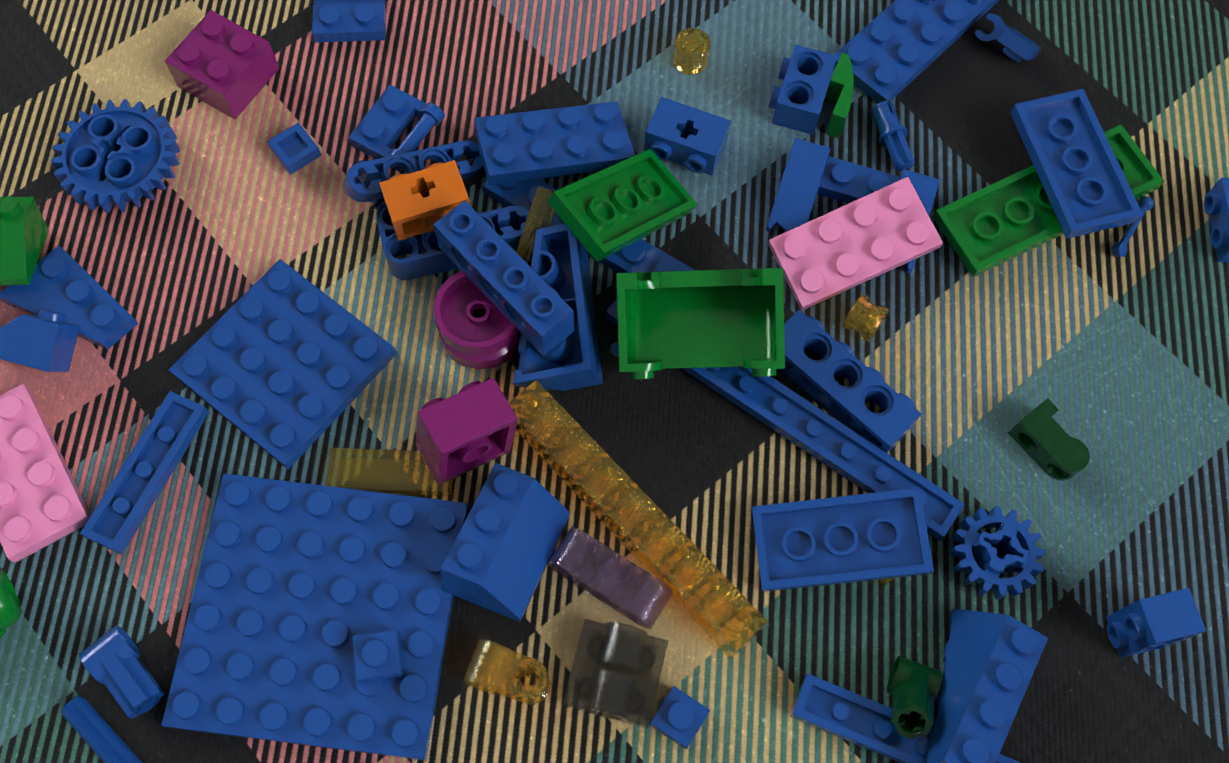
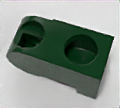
(1049, 443)

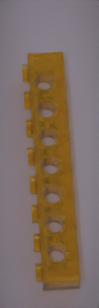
(636, 521)

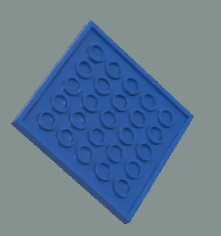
(277, 609)

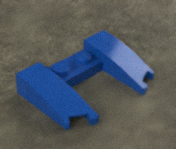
(815, 172)

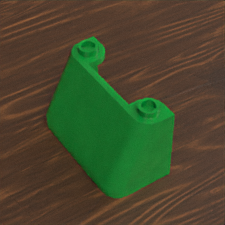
(701, 320)

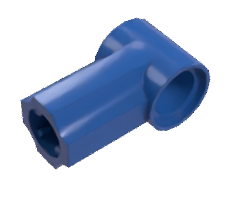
(116, 663)

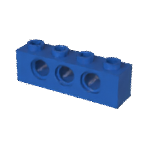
(504, 278)
(841, 402)

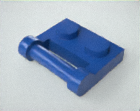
(390, 119)

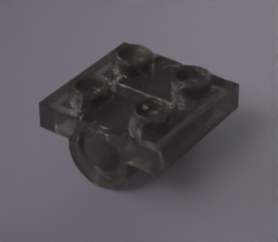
(616, 672)

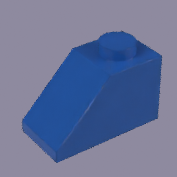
(39, 341)

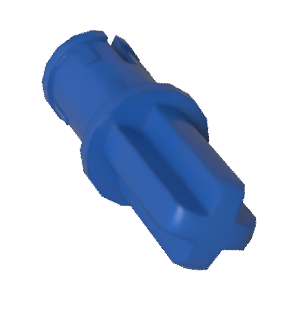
(892, 135)

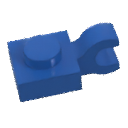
(1016, 44)

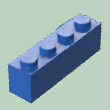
(576, 360)
(982, 685)

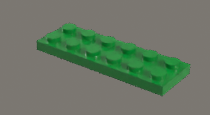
(1017, 214)

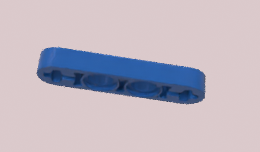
(410, 163)

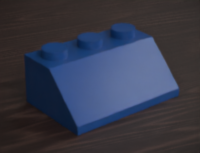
(504, 543)

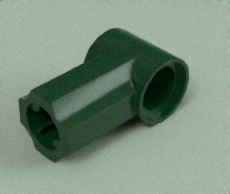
(914, 695)

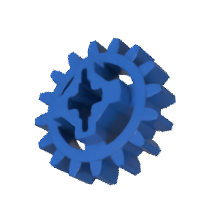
(1014, 545)

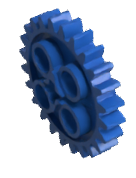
(109, 147)

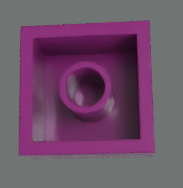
(222, 64)
(465, 430)

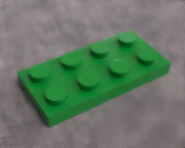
(621, 204)

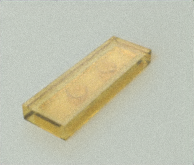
(383, 472)

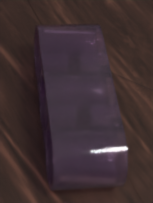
(610, 578)

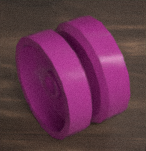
(472, 326)

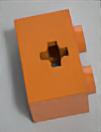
(423, 198)

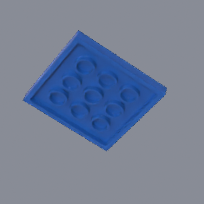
(283, 363)

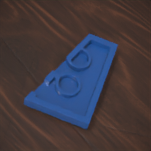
(67, 288)

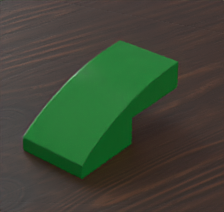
(840, 94)

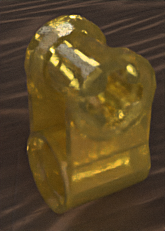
(499, 672)

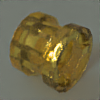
(691, 41)
(865, 317)

